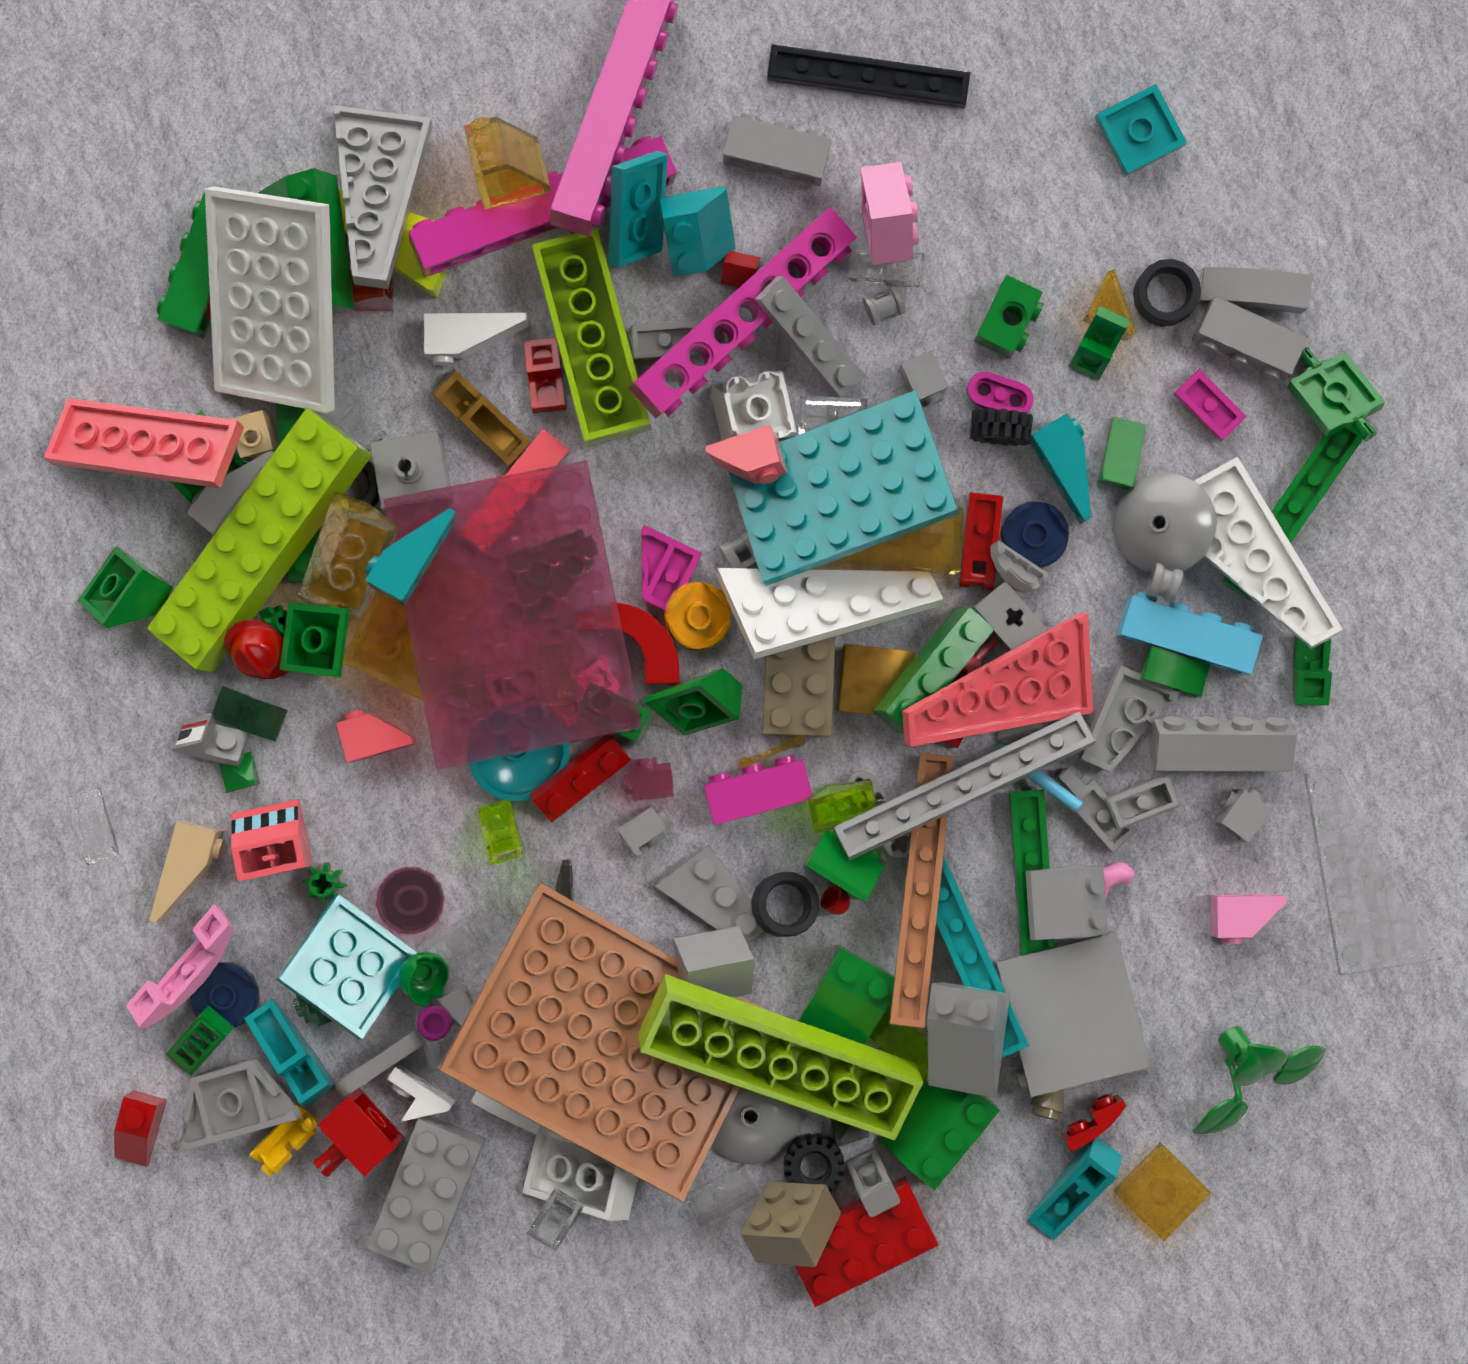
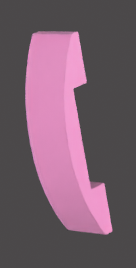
(188, 973)

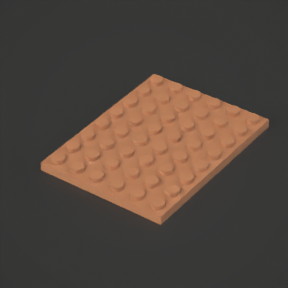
(564, 1049)

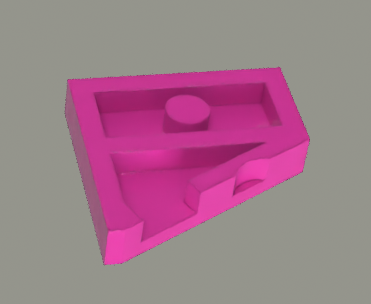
(665, 566)

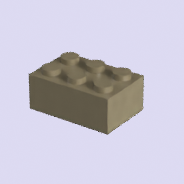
(800, 690)

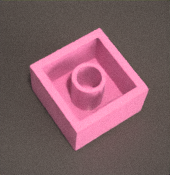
(888, 213)

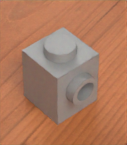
(1243, 813)

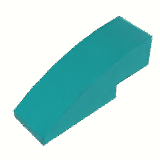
(290, 1053)

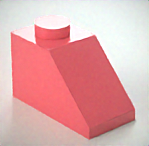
(751, 455)
(370, 736)

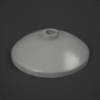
(1188, 525)
(762, 1138)

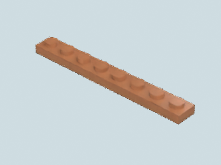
(919, 907)

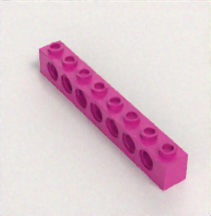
(650, 387)

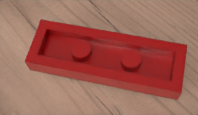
(580, 777)

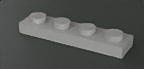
(809, 337)

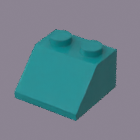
(697, 229)

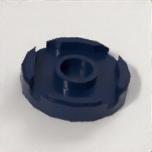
(1036, 532)
(228, 991)

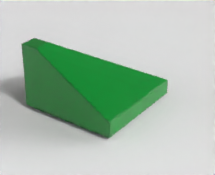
(240, 777)

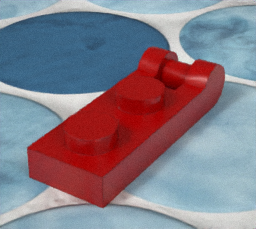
(981, 531)

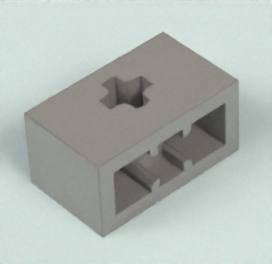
(1010, 599)

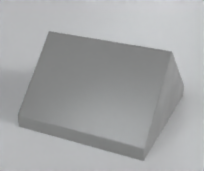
(716, 961)

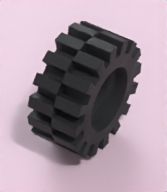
(1001, 427)
(822, 1146)

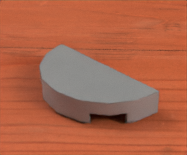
(1016, 569)

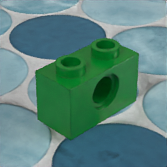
(1014, 297)

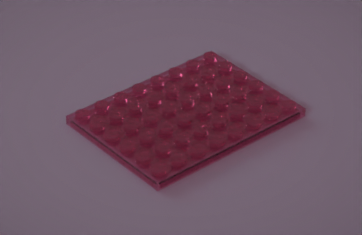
(516, 618)

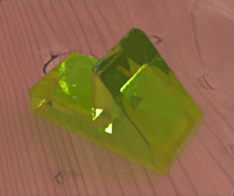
(501, 832)

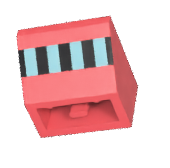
(269, 840)

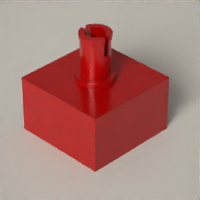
(358, 1134)

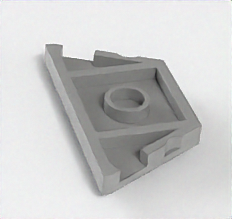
(234, 1104)

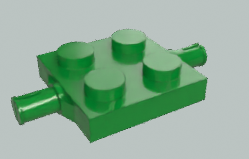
(1336, 394)

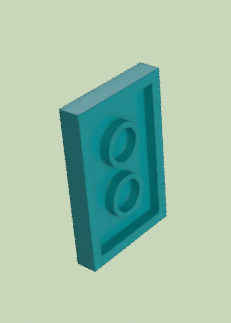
(636, 209)

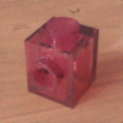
(649, 780)

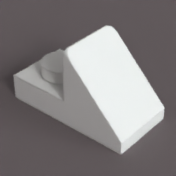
(428, 1098)

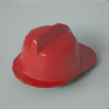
(255, 649)

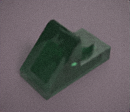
(249, 713)

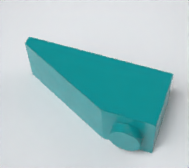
(1064, 457)
(406, 561)
(1076, 1187)

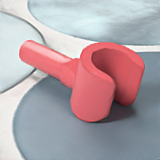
(975, 662)

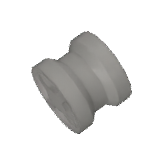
(1164, 582)

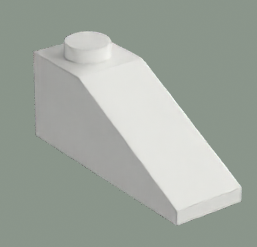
(464, 334)

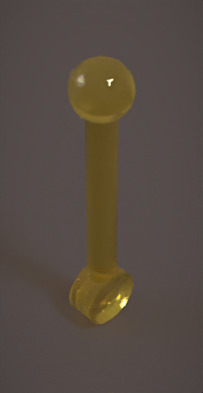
(796, 742)

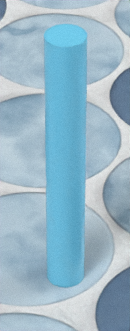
(1053, 788)

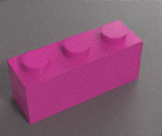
(757, 789)

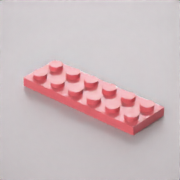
(144, 442)

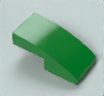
(1099, 342)
(1175, 671)
(1311, 673)

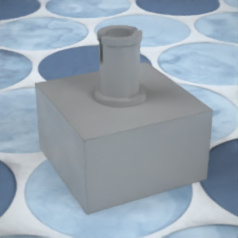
(410, 465)

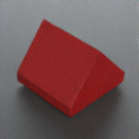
(738, 268)

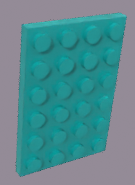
(846, 489)

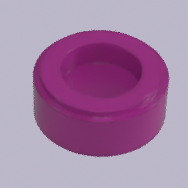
(434, 1022)

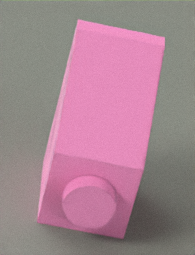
(1242, 915)

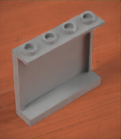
(1074, 1015)

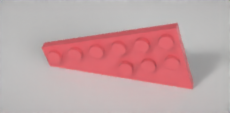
(1024, 687)

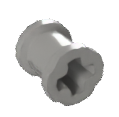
(884, 305)

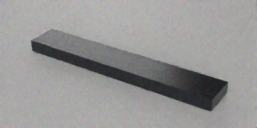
(868, 76)

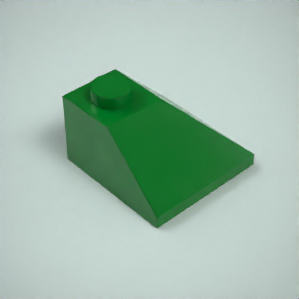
(124, 591)
(314, 639)
(699, 702)

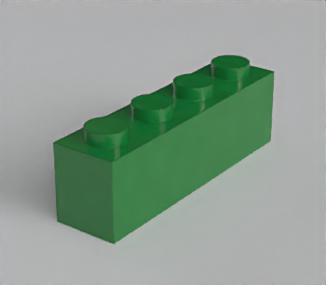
(189, 289)
(935, 664)

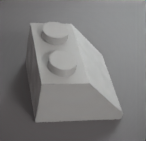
(1066, 902)

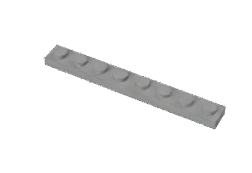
(964, 786)

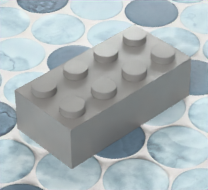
(426, 1193)

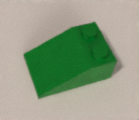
(849, 997)

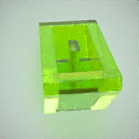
(839, 803)

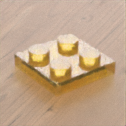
(1162, 1191)

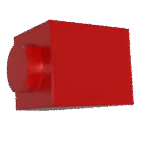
(138, 1127)

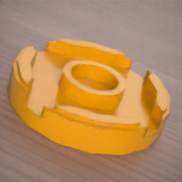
(697, 615)

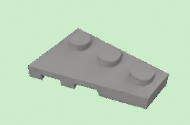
(1123, 716)
(711, 894)

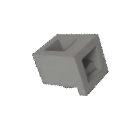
(645, 829)

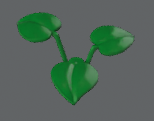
(1254, 1063)

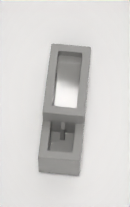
(1257, 288)

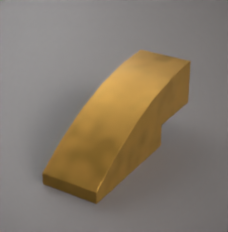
(481, 417)

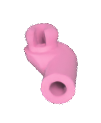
(1117, 874)

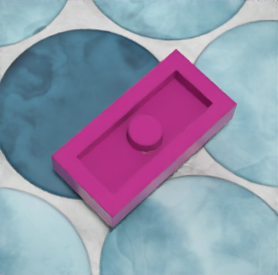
(1209, 405)

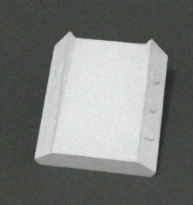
(752, 404)

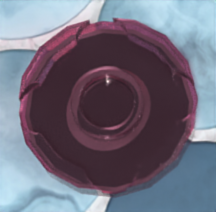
(410, 900)

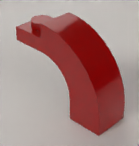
(657, 646)

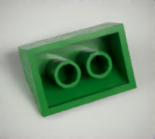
(940, 1131)

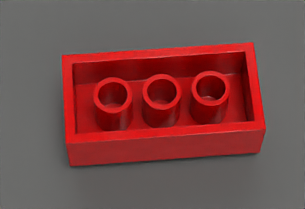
(868, 1245)

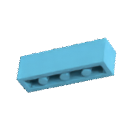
(1189, 634)

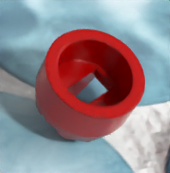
(835, 900)

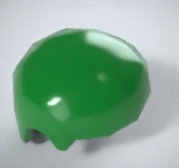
(423, 977)

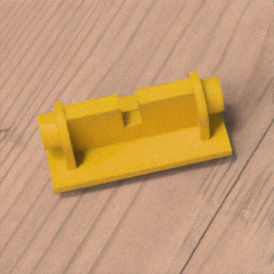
(276, 1146)

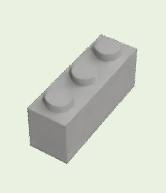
(777, 149)
(1249, 339)

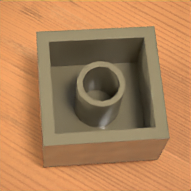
(791, 1224)

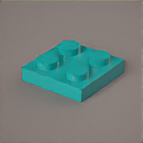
(1140, 130)

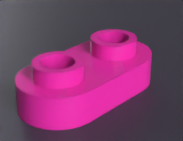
(999, 392)

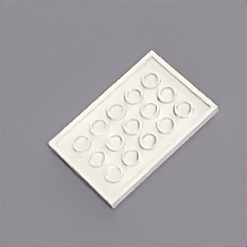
(271, 298)

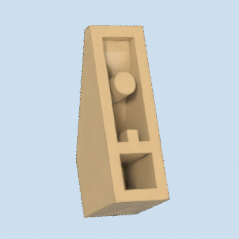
(187, 861)

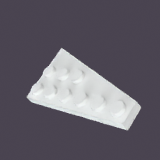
(1260, 558)
(821, 603)

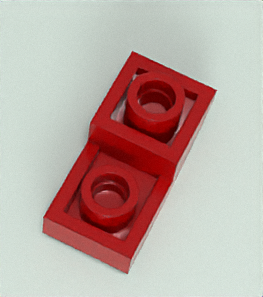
(1103, 1115)

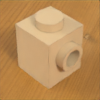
(257, 436)

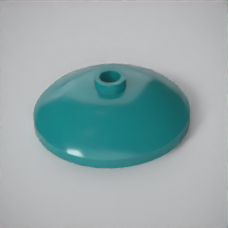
(519, 774)

